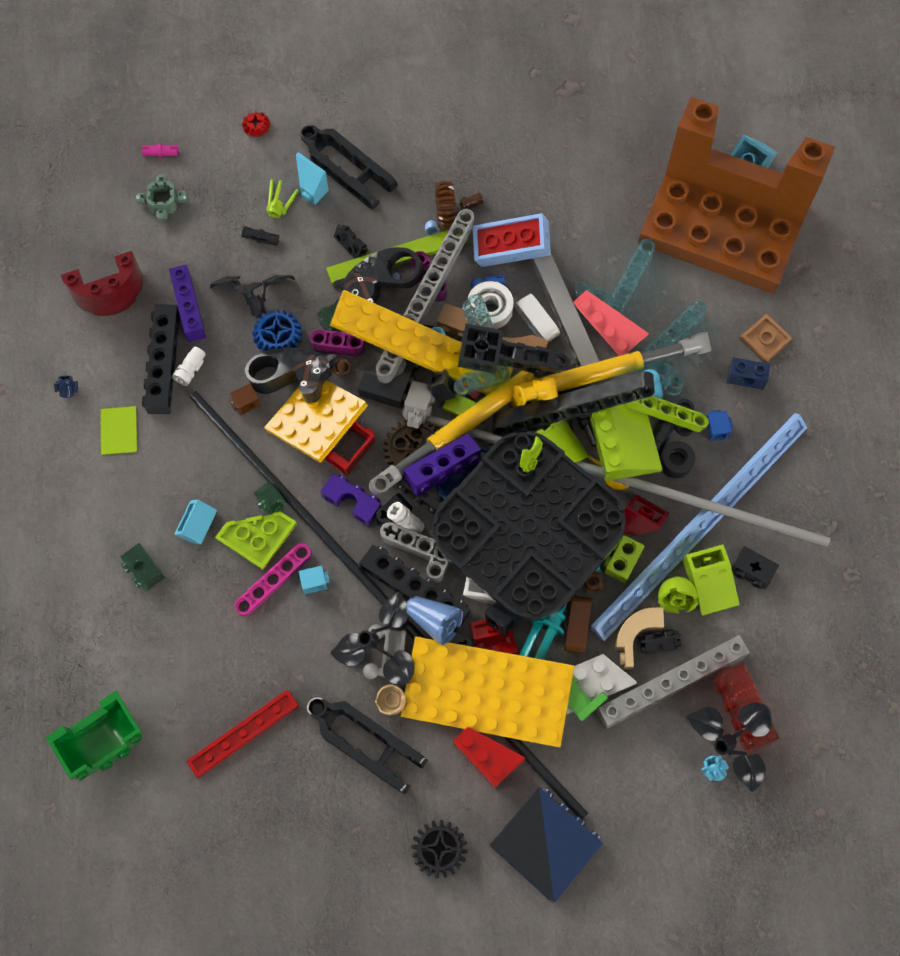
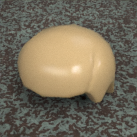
(390, 700)

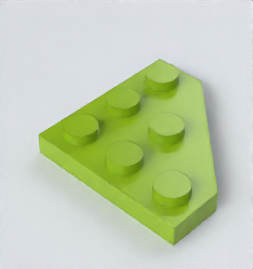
(257, 537)

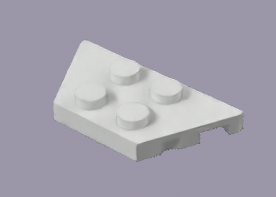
(601, 676)

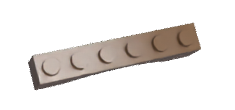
(453, 322)

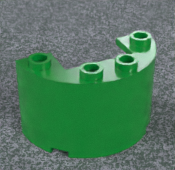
(96, 739)

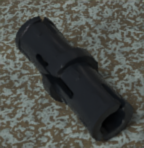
(260, 236)

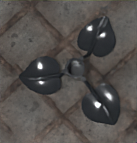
(255, 302)
(351, 651)
(756, 718)

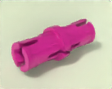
(160, 150)

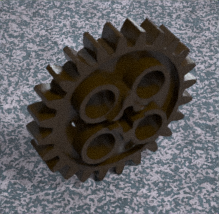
(397, 454)

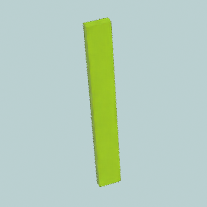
(428, 245)

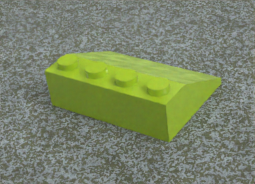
(624, 443)

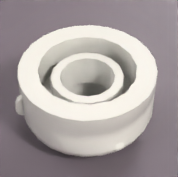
(499, 295)

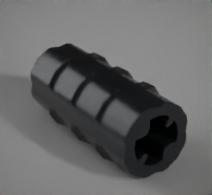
(661, 434)

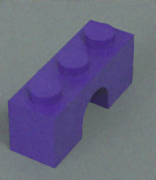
(339, 489)

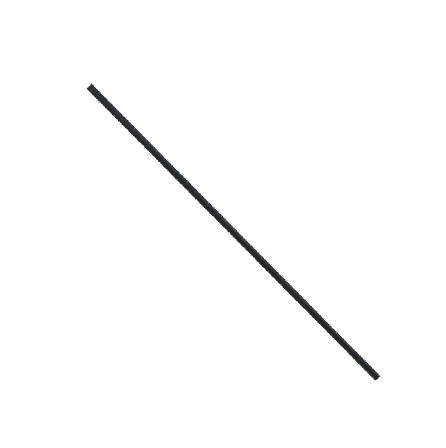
(518, 745)

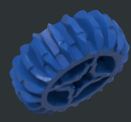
(263, 331)

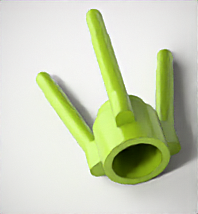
(275, 207)

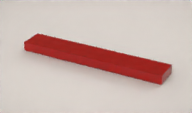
(242, 734)

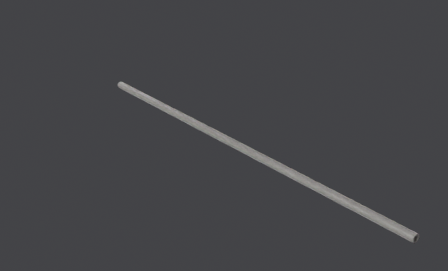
(670, 493)

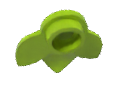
(529, 457)

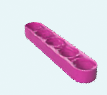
(268, 588)

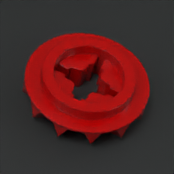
(262, 126)

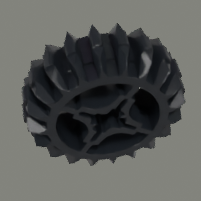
(449, 849)

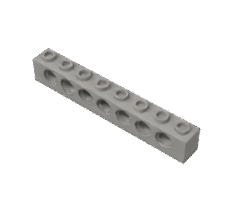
(672, 682)

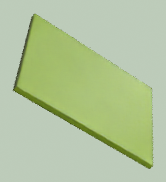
(118, 430)

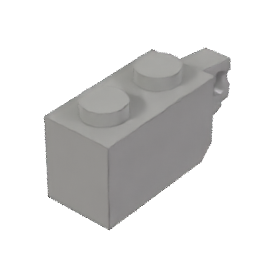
(418, 404)

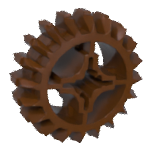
(445, 204)

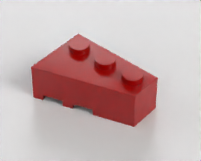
(487, 756)

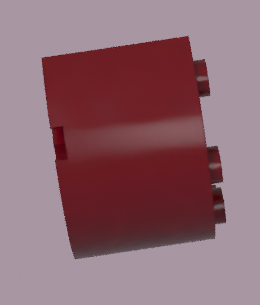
(108, 294)

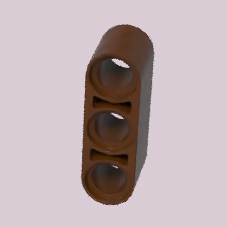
(578, 624)

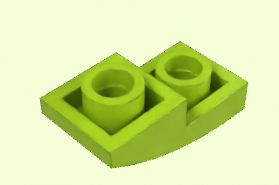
(457, 405)

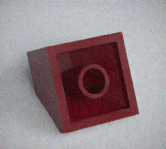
(643, 516)

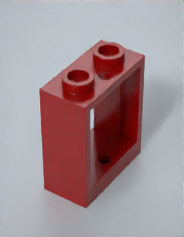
(345, 466)

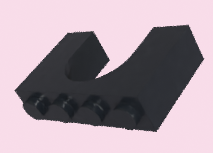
(389, 393)

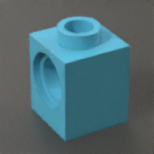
(314, 579)

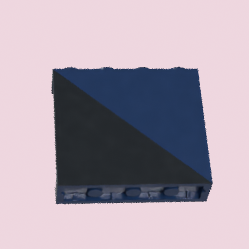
(546, 844)

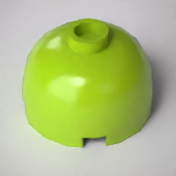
(677, 595)

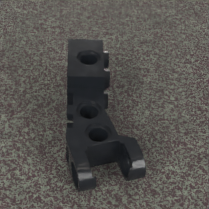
(485, 350)

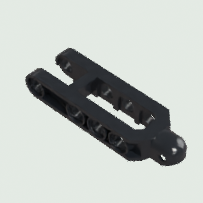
(319, 139)
(327, 713)

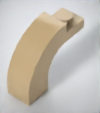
(642, 621)

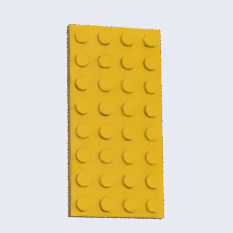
(488, 691)

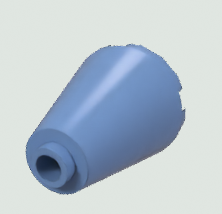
(435, 618)

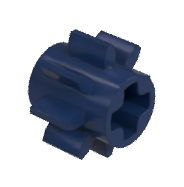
(66, 386)

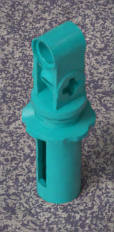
(553, 628)

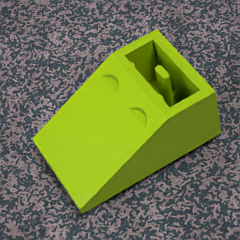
(713, 579)

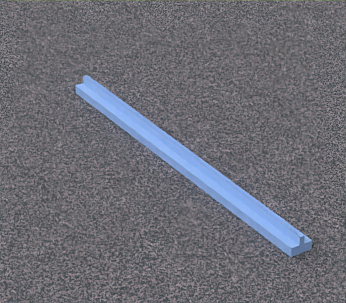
(697, 528)

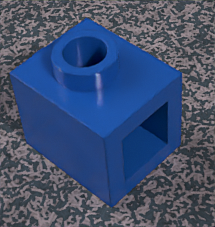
(719, 425)

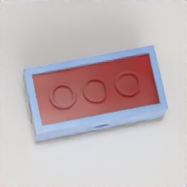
(511, 240)

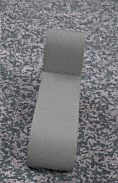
(413, 548)

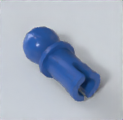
(499, 278)

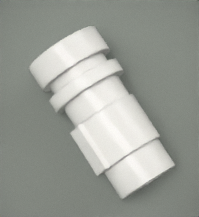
(190, 364)
(402, 516)

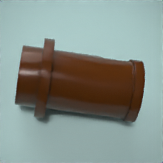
(471, 201)

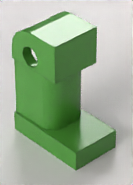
(581, 703)

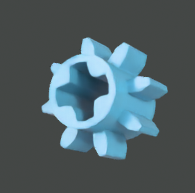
(715, 768)

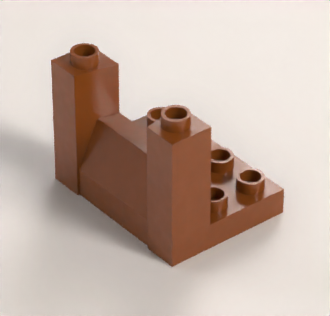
(729, 210)

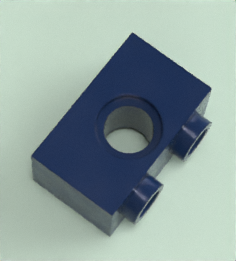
(748, 373)

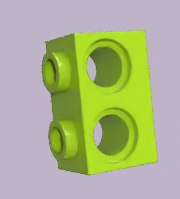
(628, 561)

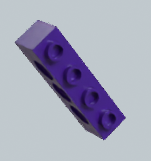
(187, 303)
(416, 473)

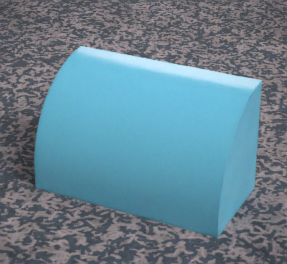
(195, 522)

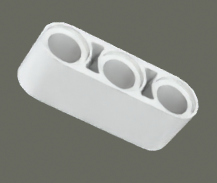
(537, 318)

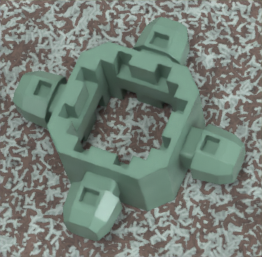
(163, 186)

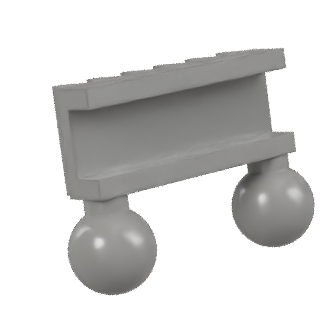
(393, 642)

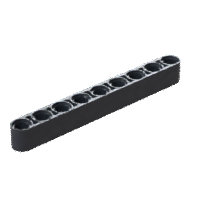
(574, 404)

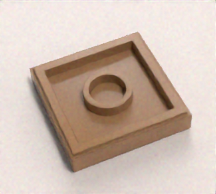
(766, 338)

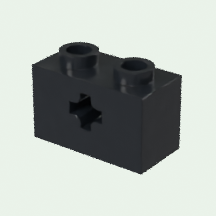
(764, 567)

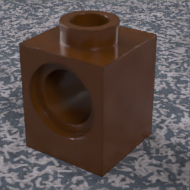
(244, 399)

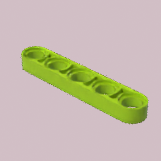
(672, 416)

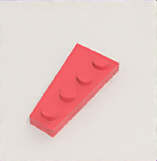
(611, 325)

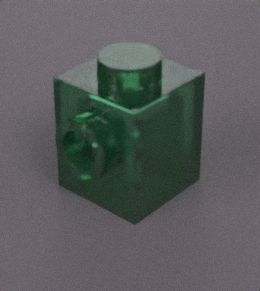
(269, 499)

